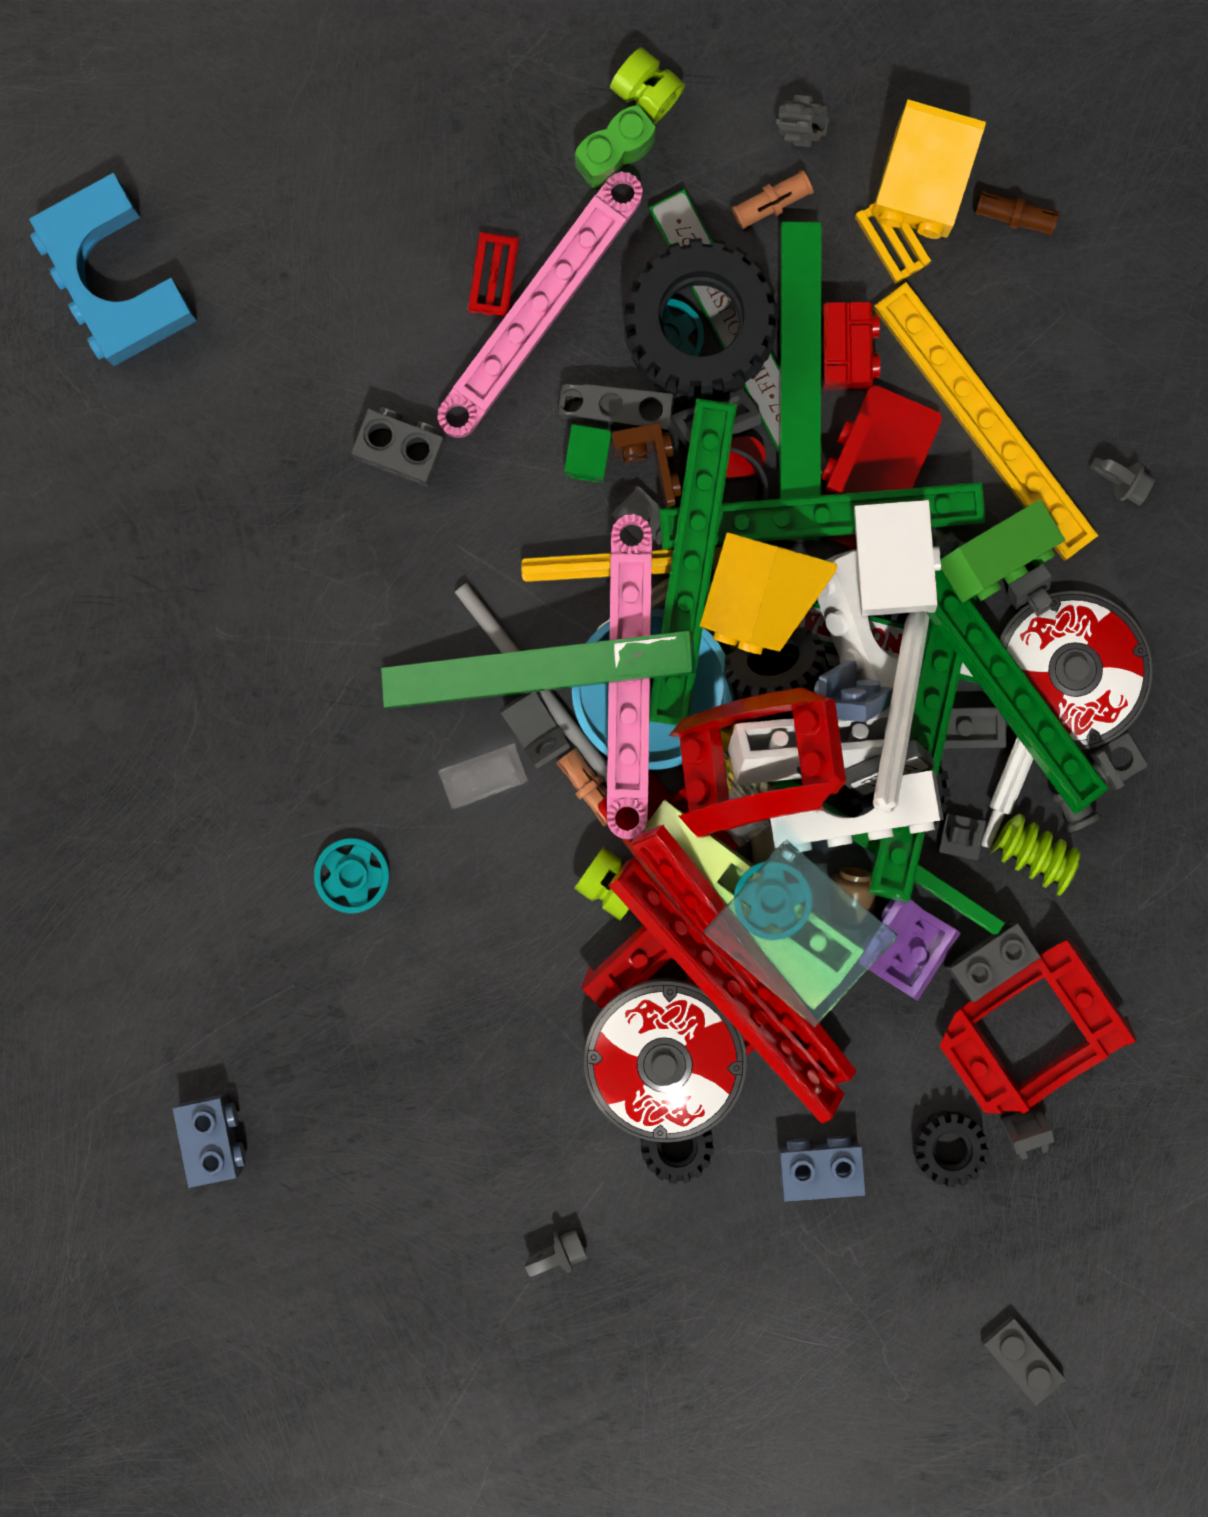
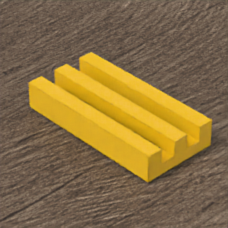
(908, 234)

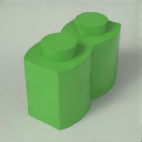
(622, 143)

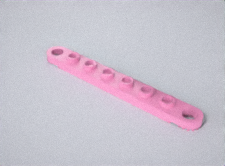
(540, 304)
(630, 699)

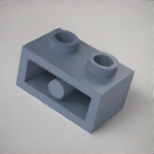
(209, 1140)
(821, 1169)

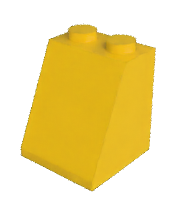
(927, 169)
(762, 593)

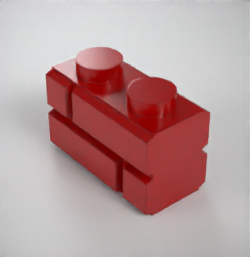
(848, 346)

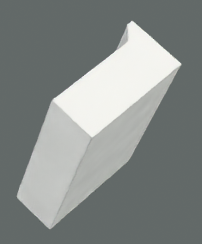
(896, 558)

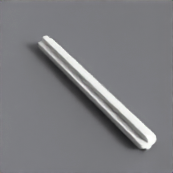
(901, 712)

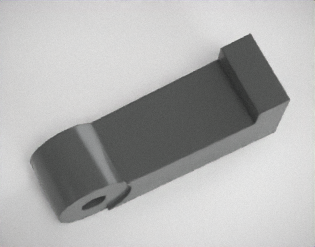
(615, 406)

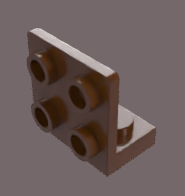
(635, 444)

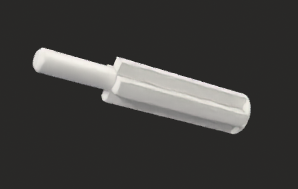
(1007, 789)

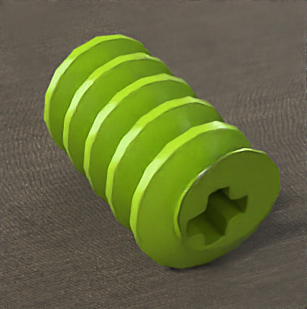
(1037, 852)

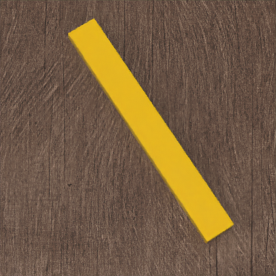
(981, 415)

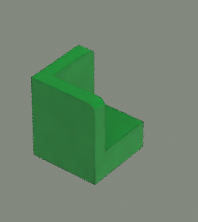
(587, 453)

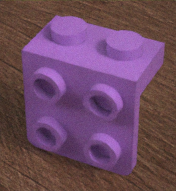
(918, 950)

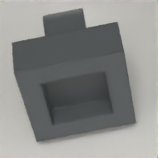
(1032, 589)
(961, 836)
(1028, 1131)

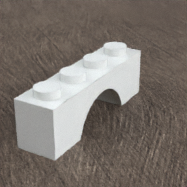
(848, 628)
(917, 808)

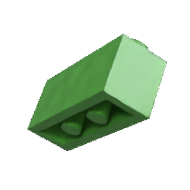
(1002, 553)

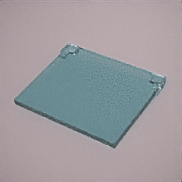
(800, 933)

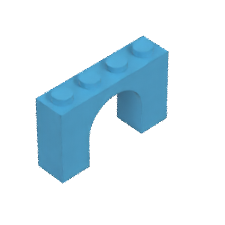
(68, 236)

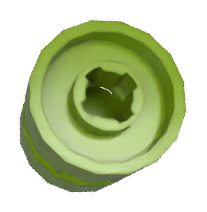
(647, 85)
(590, 882)

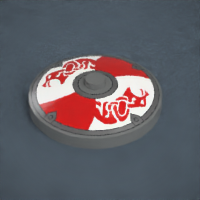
(1084, 663)
(664, 1061)

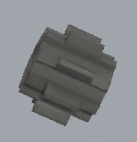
(802, 120)

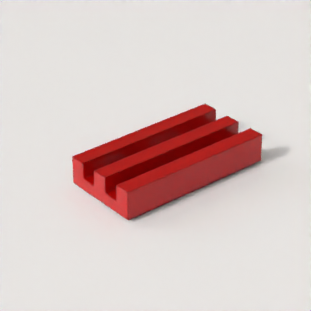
(488, 308)

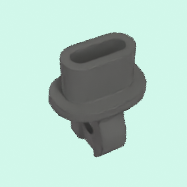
(1129, 482)
(565, 1252)

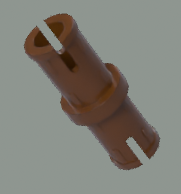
(1017, 213)

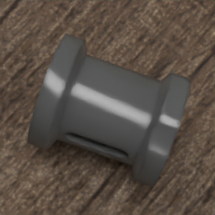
(1077, 820)

